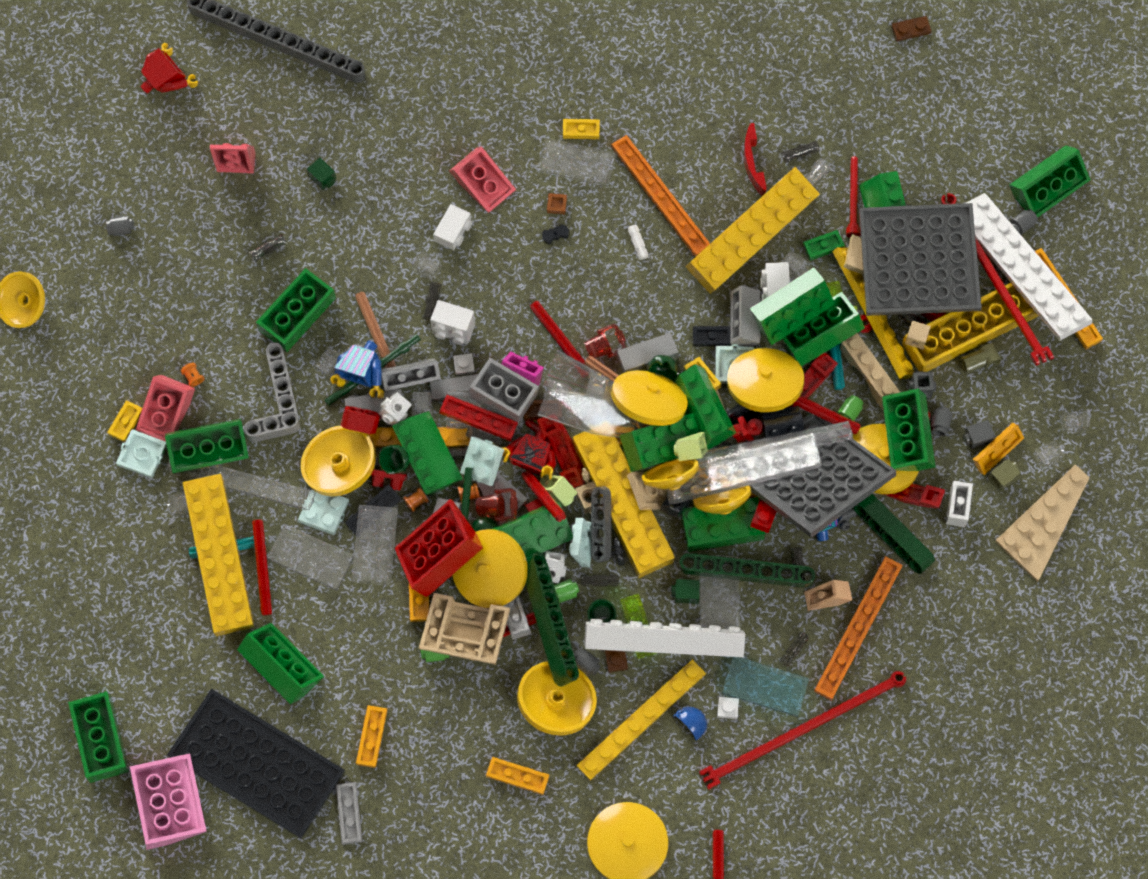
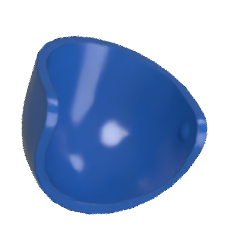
(693, 719)

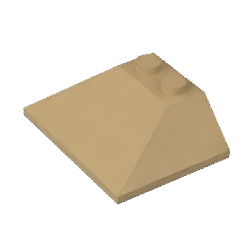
(464, 629)

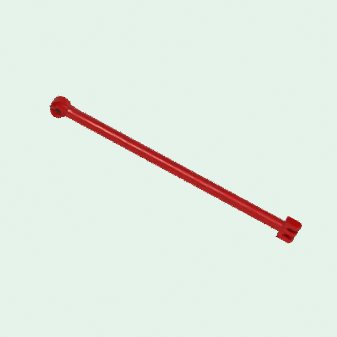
(1038, 351)
(800, 730)

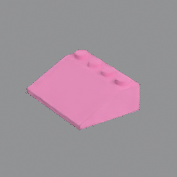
(167, 801)

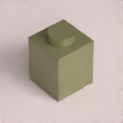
(1005, 474)

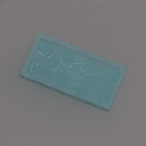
(765, 686)

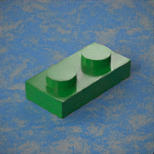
(823, 245)

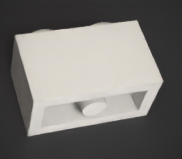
(452, 227)
(959, 504)

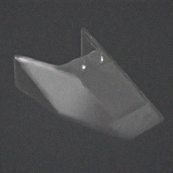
(588, 411)

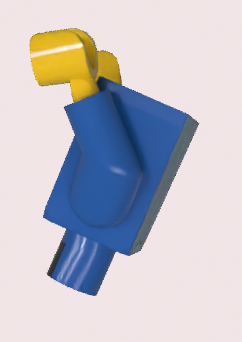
(360, 366)

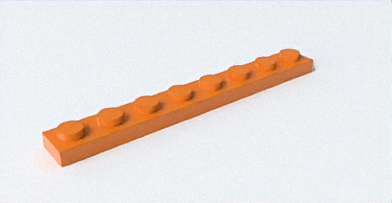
(660, 195)
(858, 628)

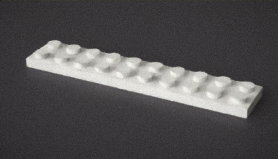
(1027, 270)

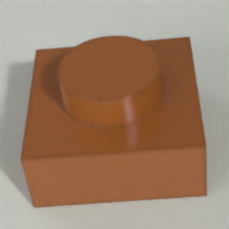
(557, 203)

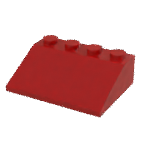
(437, 549)

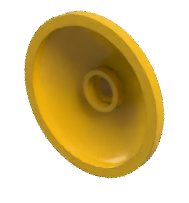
(14, 292)
(670, 474)
(723, 502)

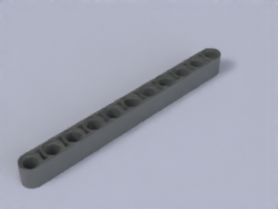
(282, 43)

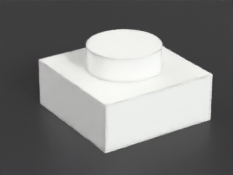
(463, 364)
(728, 707)

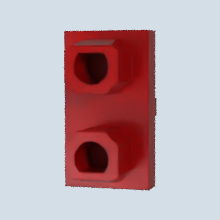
(745, 429)
(396, 479)

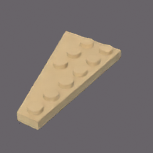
(1037, 531)

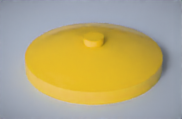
(765, 380)
(649, 398)
(875, 440)
(338, 461)
(495, 572)
(552, 707)
(627, 842)

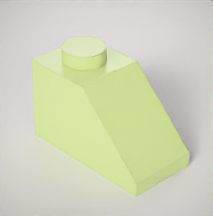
(691, 447)
(559, 489)

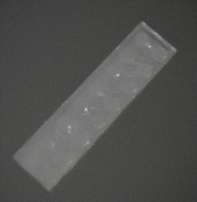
(749, 468)

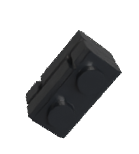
(782, 421)

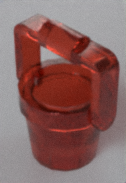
(599, 345)
(494, 505)

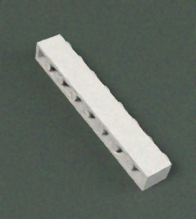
(664, 639)

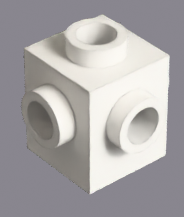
(394, 409)
(556, 565)

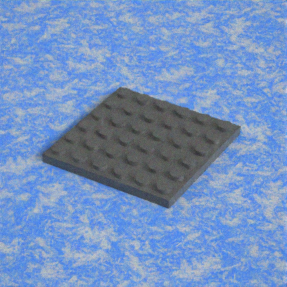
(919, 259)
(824, 494)

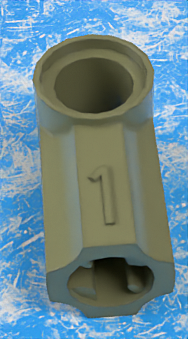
(983, 357)

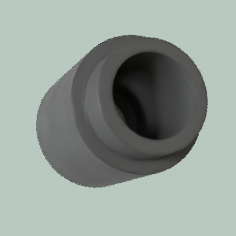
(1024, 221)
(120, 225)
(941, 421)
(587, 662)

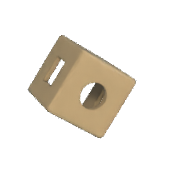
(917, 335)

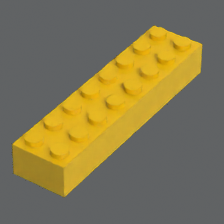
(752, 230)
(966, 330)
(634, 527)
(218, 555)

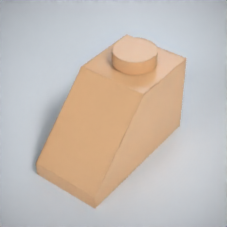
(828, 595)

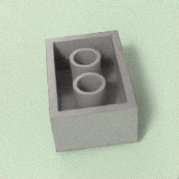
(503, 390)

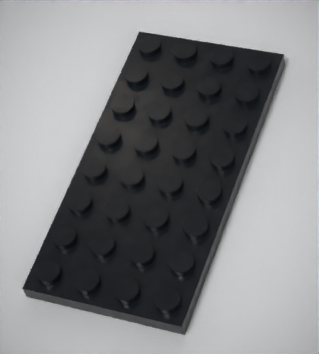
(257, 763)

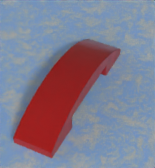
(756, 179)
(817, 374)
(563, 449)
(920, 496)

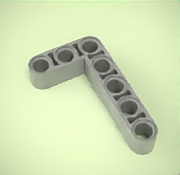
(282, 397)

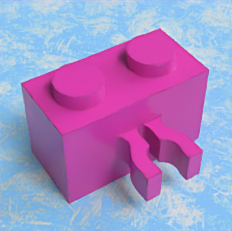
(524, 367)

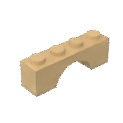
(862, 358)

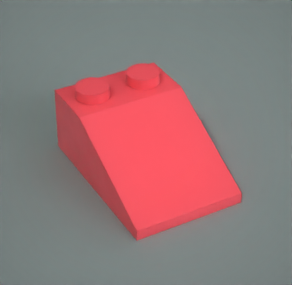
(233, 158)
(482, 179)
(164, 407)

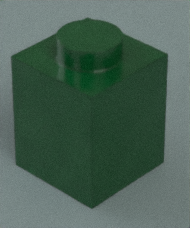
(321, 174)
(686, 591)

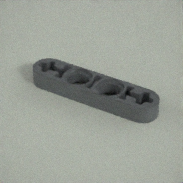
(597, 524)

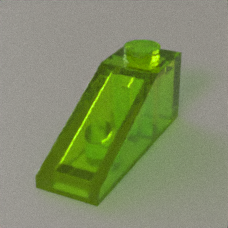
(634, 611)

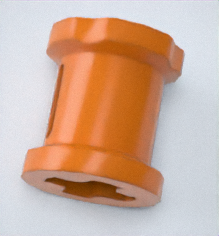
(187, 370)
(474, 492)
(415, 499)

